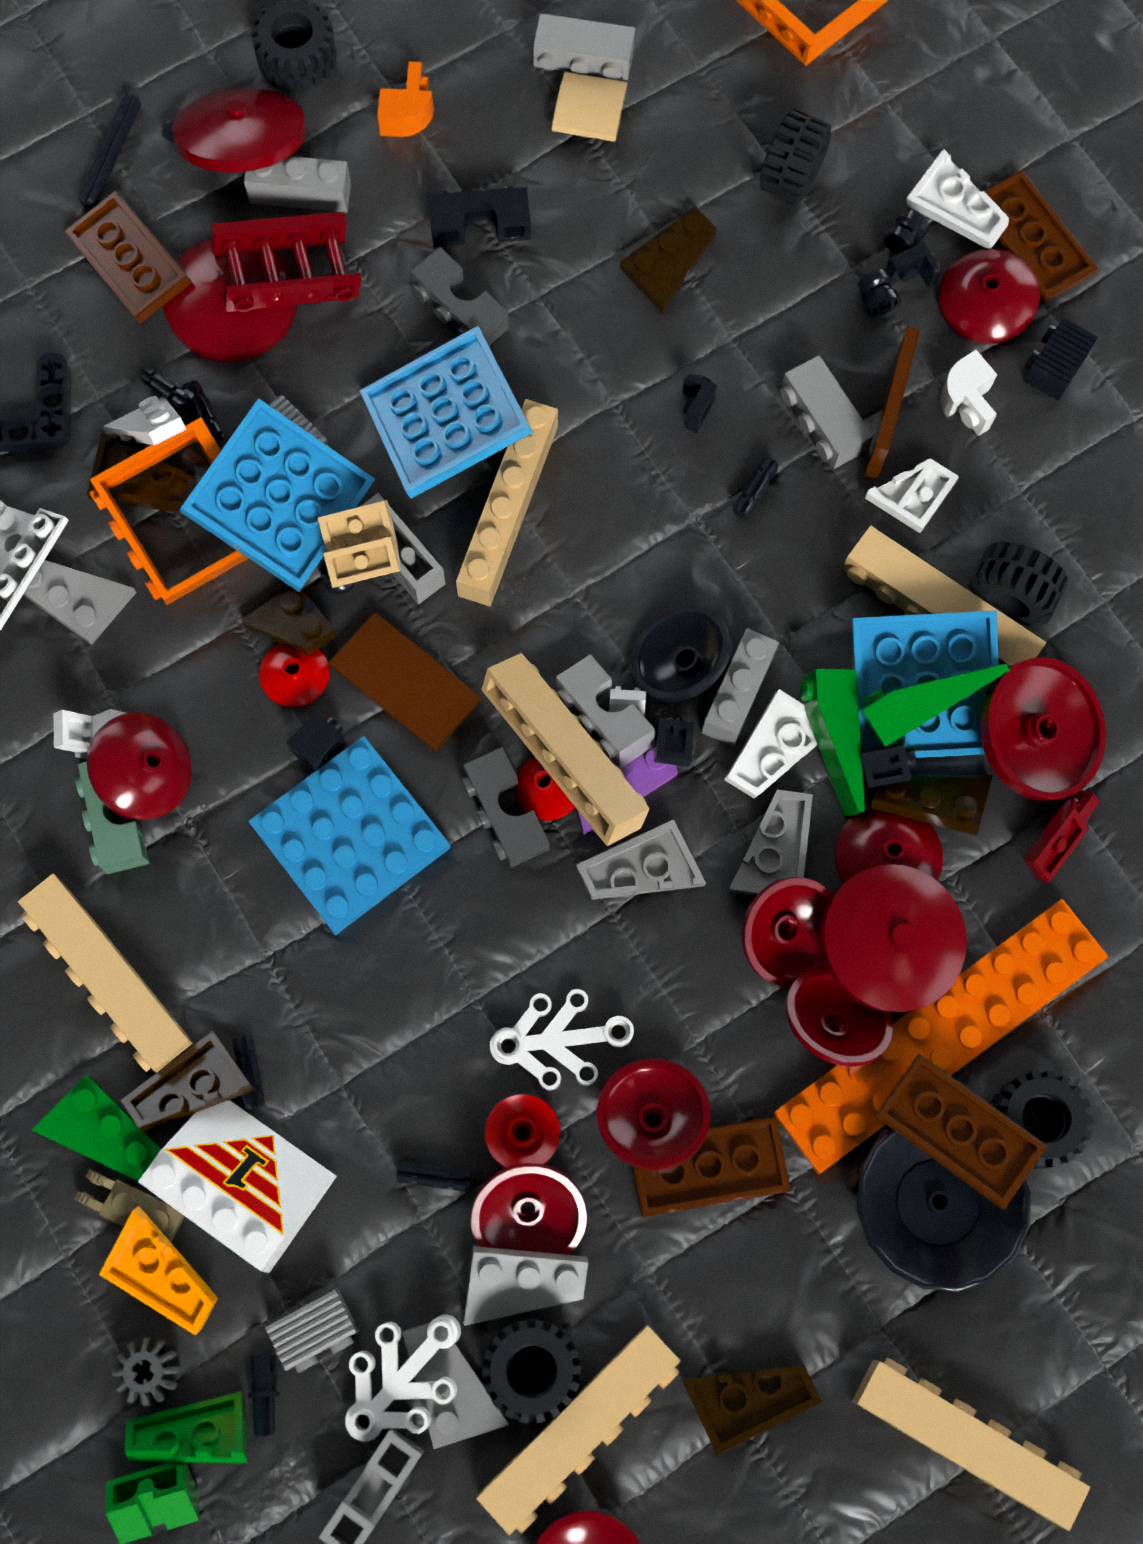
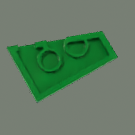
(100, 1130)
(191, 1433)

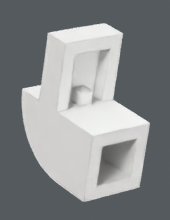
(963, 392)
(75, 730)

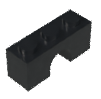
(503, 208)

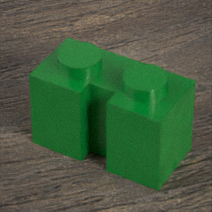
(151, 1498)

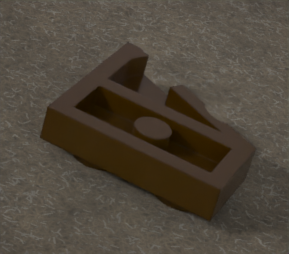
(293, 621)

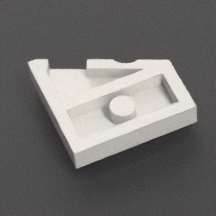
(915, 493)

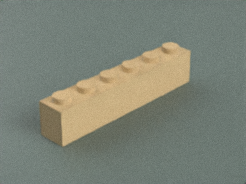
(506, 506)
(921, 589)
(565, 749)
(105, 973)
(579, 1428)
(971, 1444)

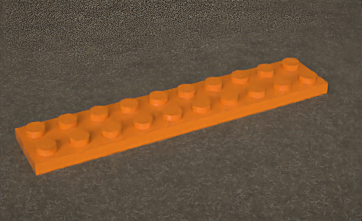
(969, 1018)

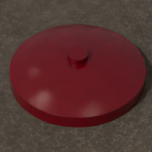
(239, 130)
(200, 315)
(1043, 729)
(893, 938)

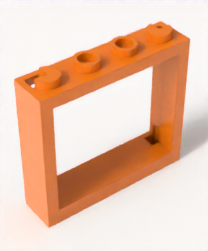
(799, 38)
(103, 482)

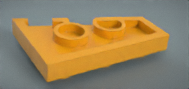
(157, 1274)

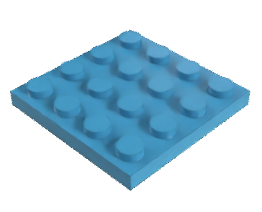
(445, 412)
(271, 490)
(922, 648)
(349, 835)

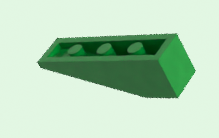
(908, 707)
(834, 719)

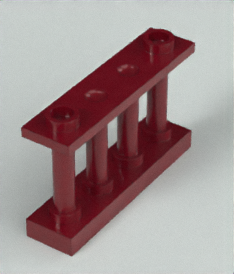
(284, 233)

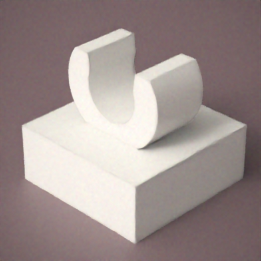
(622, 699)

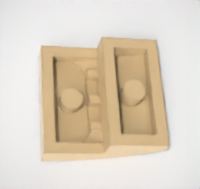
(589, 106)
(359, 543)

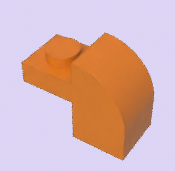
(409, 110)

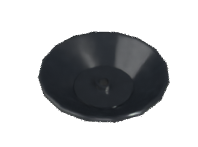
(928, 1246)

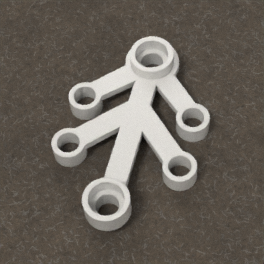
(554, 1040)
(397, 1381)

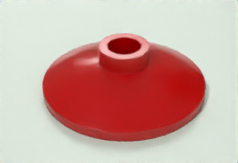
(298, 688)
(547, 802)
(522, 1112)

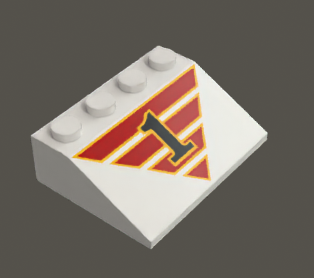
(238, 1182)

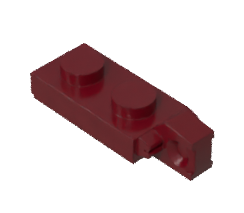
(1061, 836)

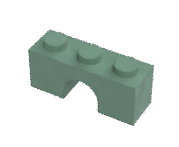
(114, 845)

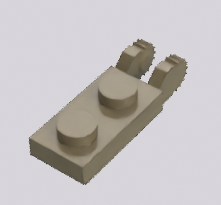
(125, 1199)

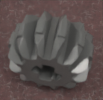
(133, 1375)

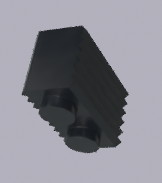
(1060, 358)

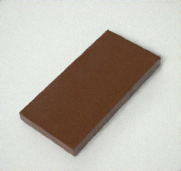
(1040, 237)
(128, 257)
(892, 402)
(405, 682)
(961, 1131)
(730, 1166)

